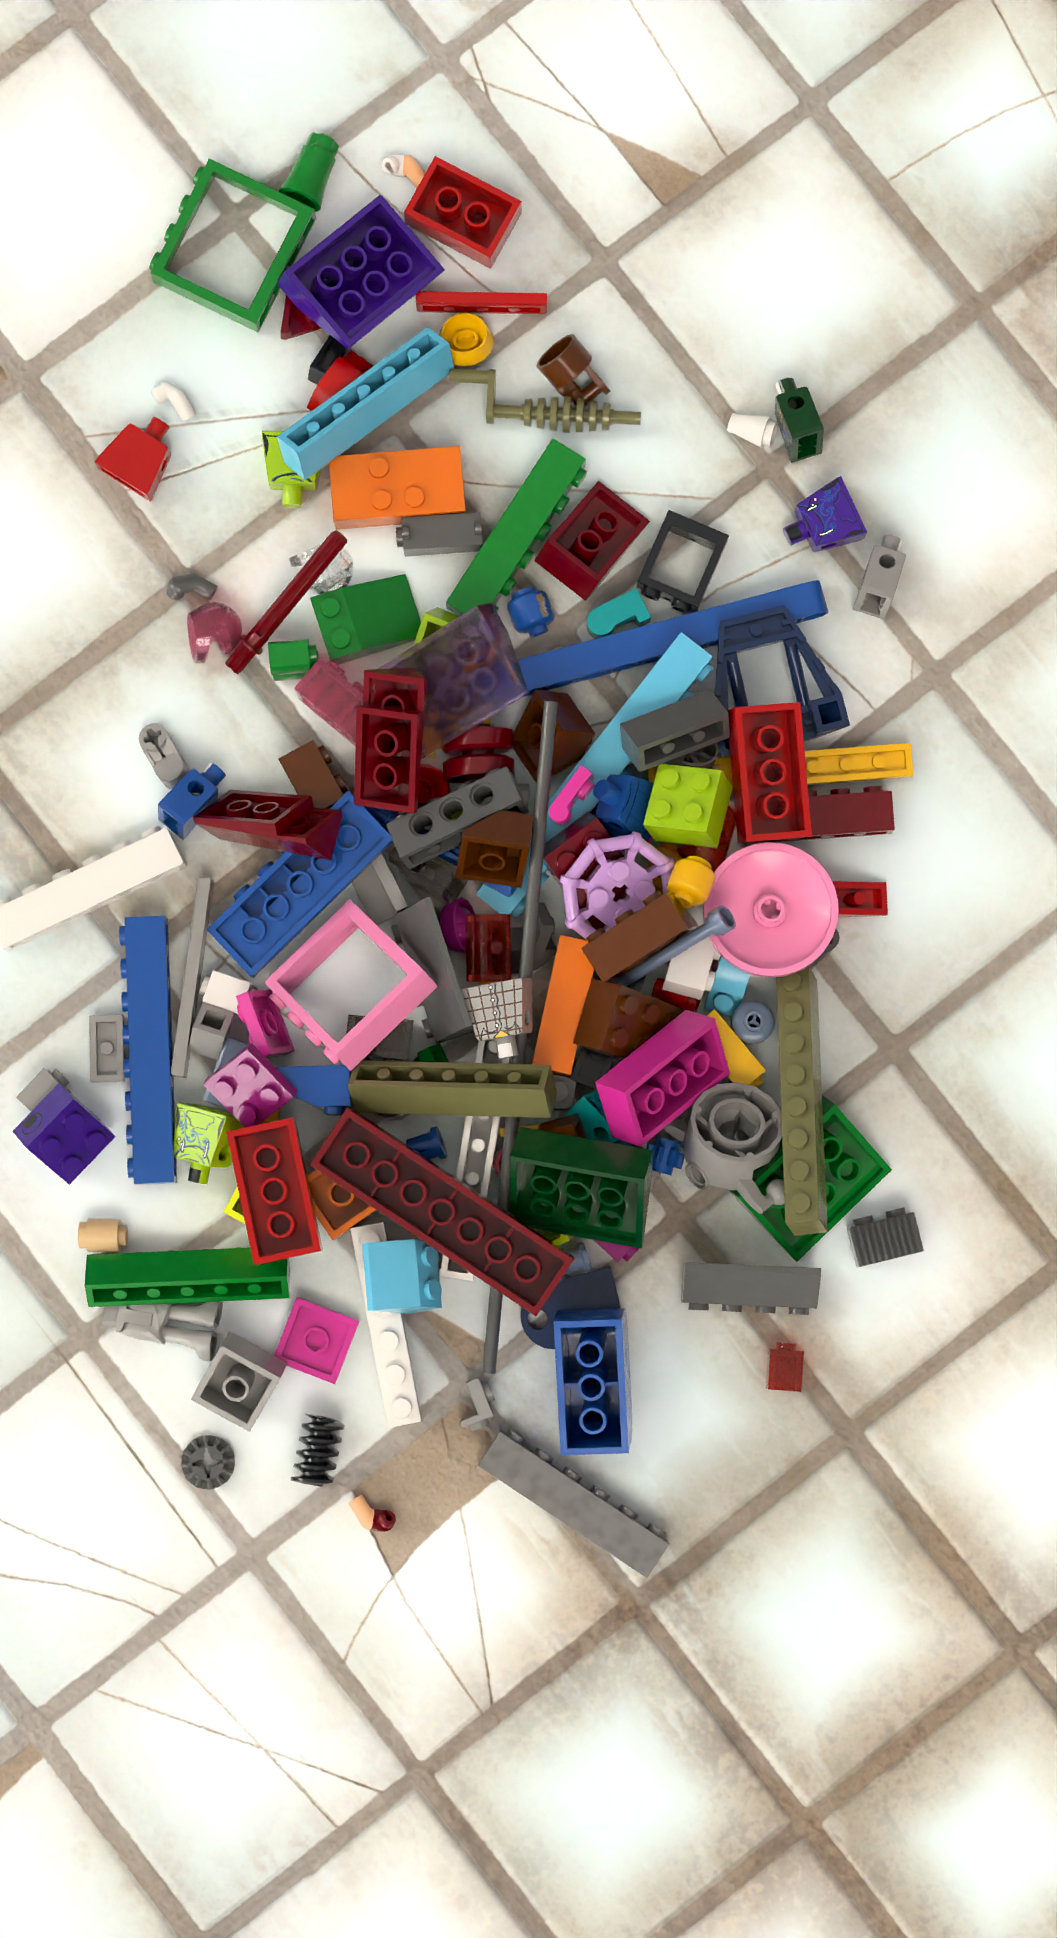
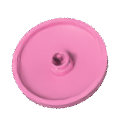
(780, 909)

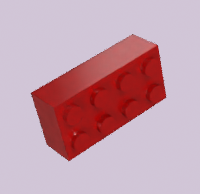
(769, 772)
(274, 1191)

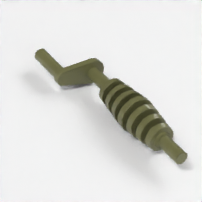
(541, 412)

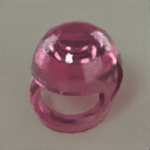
(210, 624)

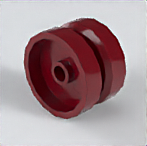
(477, 753)

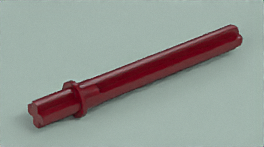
(256, 638)

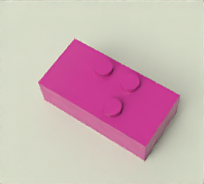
(662, 1078)

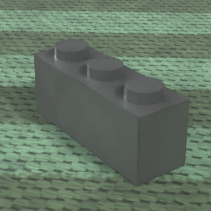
(675, 730)

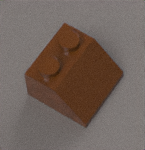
(571, 733)
(496, 849)

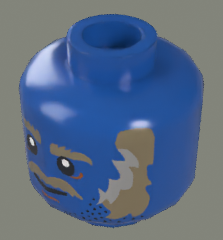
(530, 611)

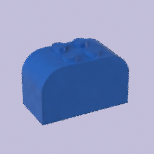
(593, 1381)

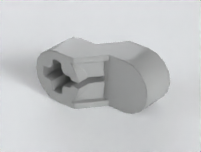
(157, 742)

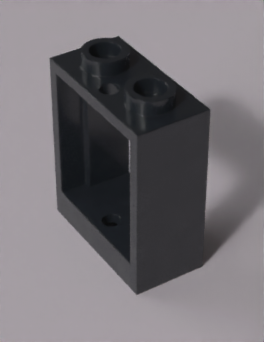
(694, 532)

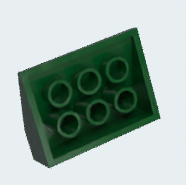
(580, 1186)

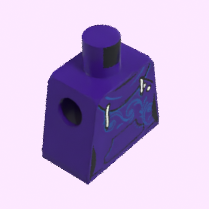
(826, 519)

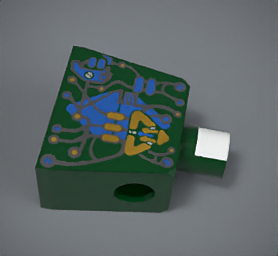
(798, 420)

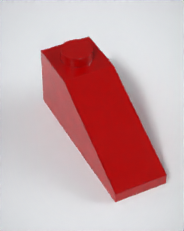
(861, 898)

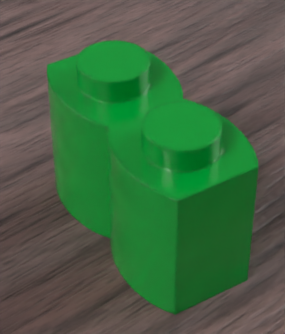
(291, 658)

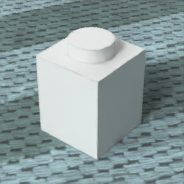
(222, 990)

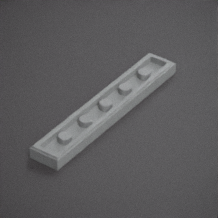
(192, 976)

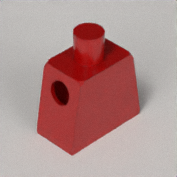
(137, 458)

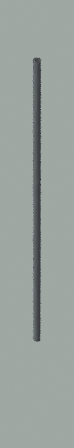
(525, 971)

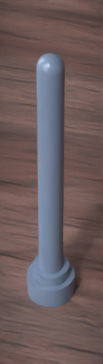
(718, 922)

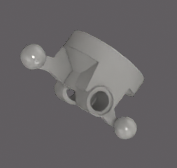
(729, 1163)

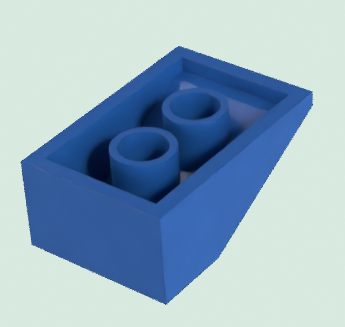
(321, 1086)

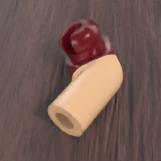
(372, 1518)

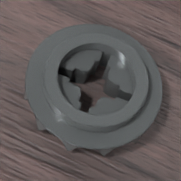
(218, 1450)

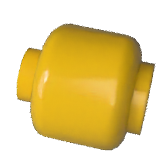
(691, 881)

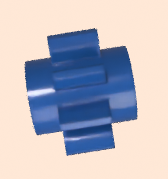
(666, 1155)

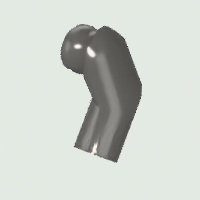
(188, 583)

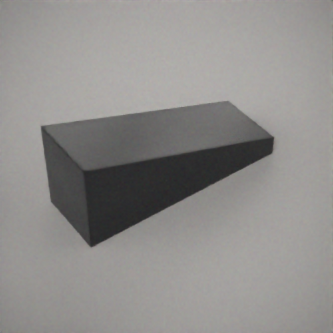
(327, 355)

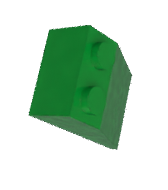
(366, 618)

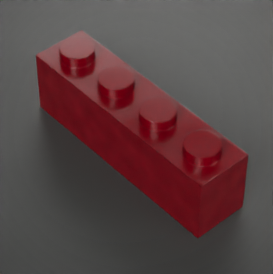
(849, 814)

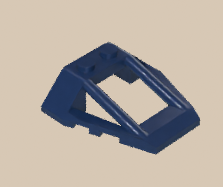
(768, 628)

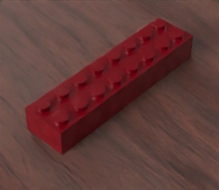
(442, 1211)

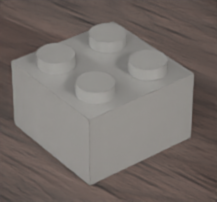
(239, 1381)

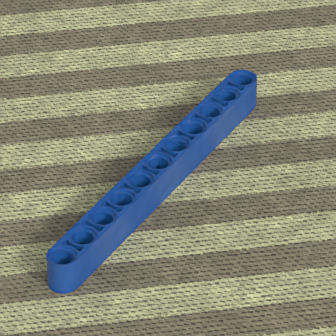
(651, 641)

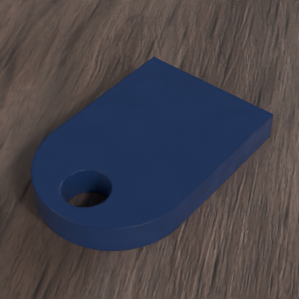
(577, 1292)

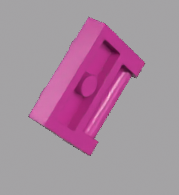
(577, 788)

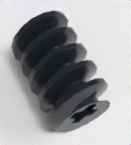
(318, 1450)

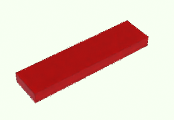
(481, 302)

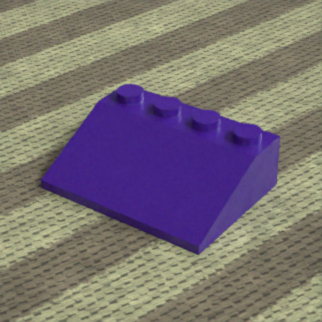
(360, 273)

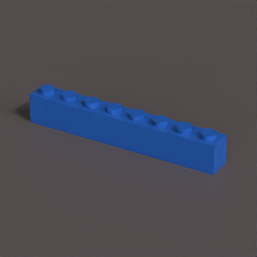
(149, 1050)

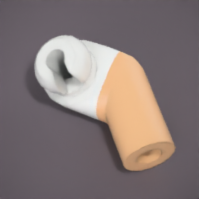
(403, 166)

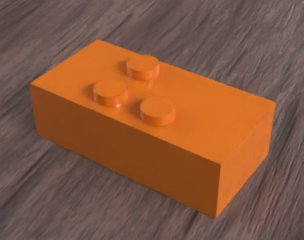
(394, 485)
(563, 1007)

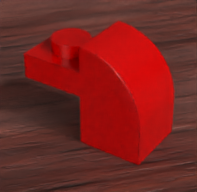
(338, 376)

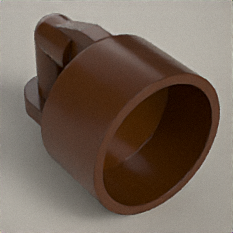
(564, 363)

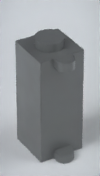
(440, 534)

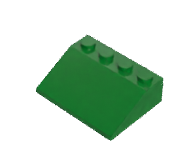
(850, 1174)

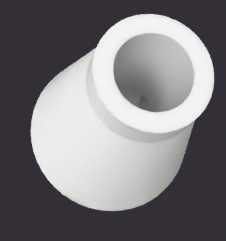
(755, 429)

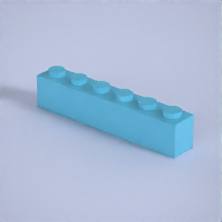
(365, 403)

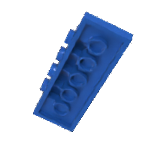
(297, 890)

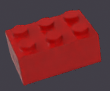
(463, 212)

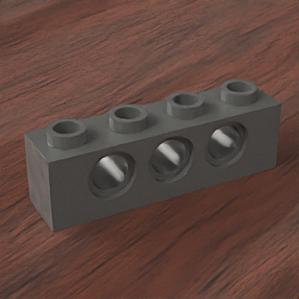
(447, 833)

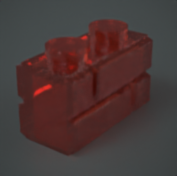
(488, 947)

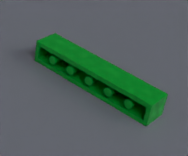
(519, 529)
(183, 1277)

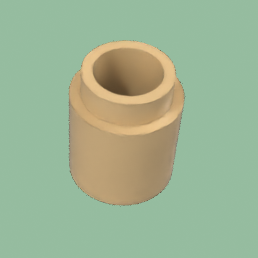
(102, 1235)

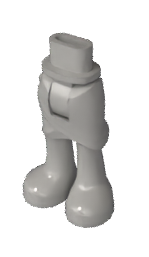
(150, 1322)

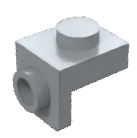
(481, 1396)

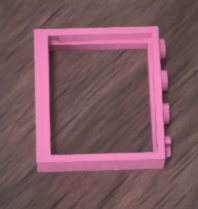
(381, 1018)

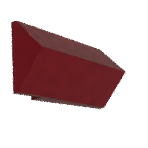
(390, 739)
(273, 822)

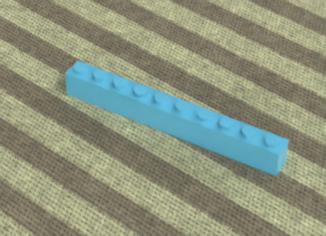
(664, 685)

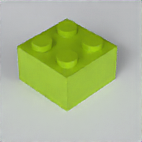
(688, 805)

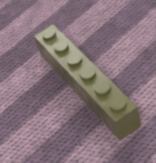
(453, 1089)

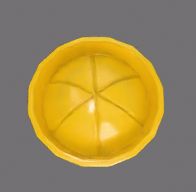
(467, 350)

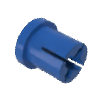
(429, 1144)

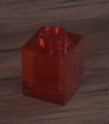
(784, 1367)

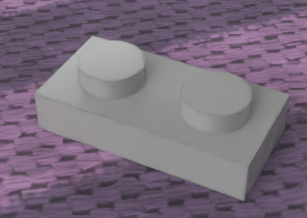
(106, 1048)

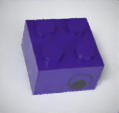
(63, 1134)

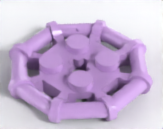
(607, 876)

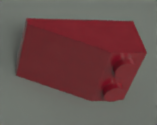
(591, 540)

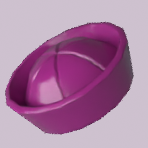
(454, 923)

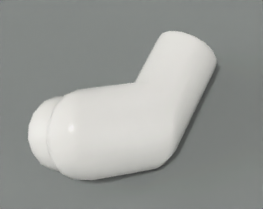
(176, 396)

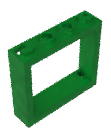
(284, 259)

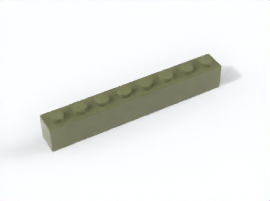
(801, 1103)

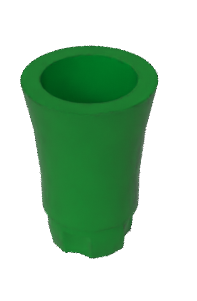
(311, 171)

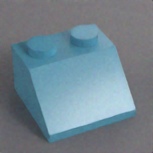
(401, 1276)

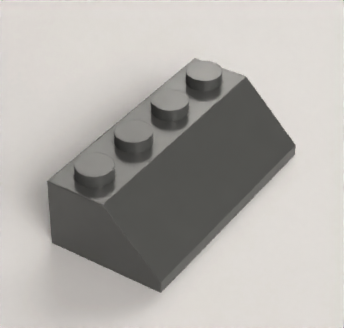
(750, 1286)

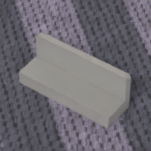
(379, 892)

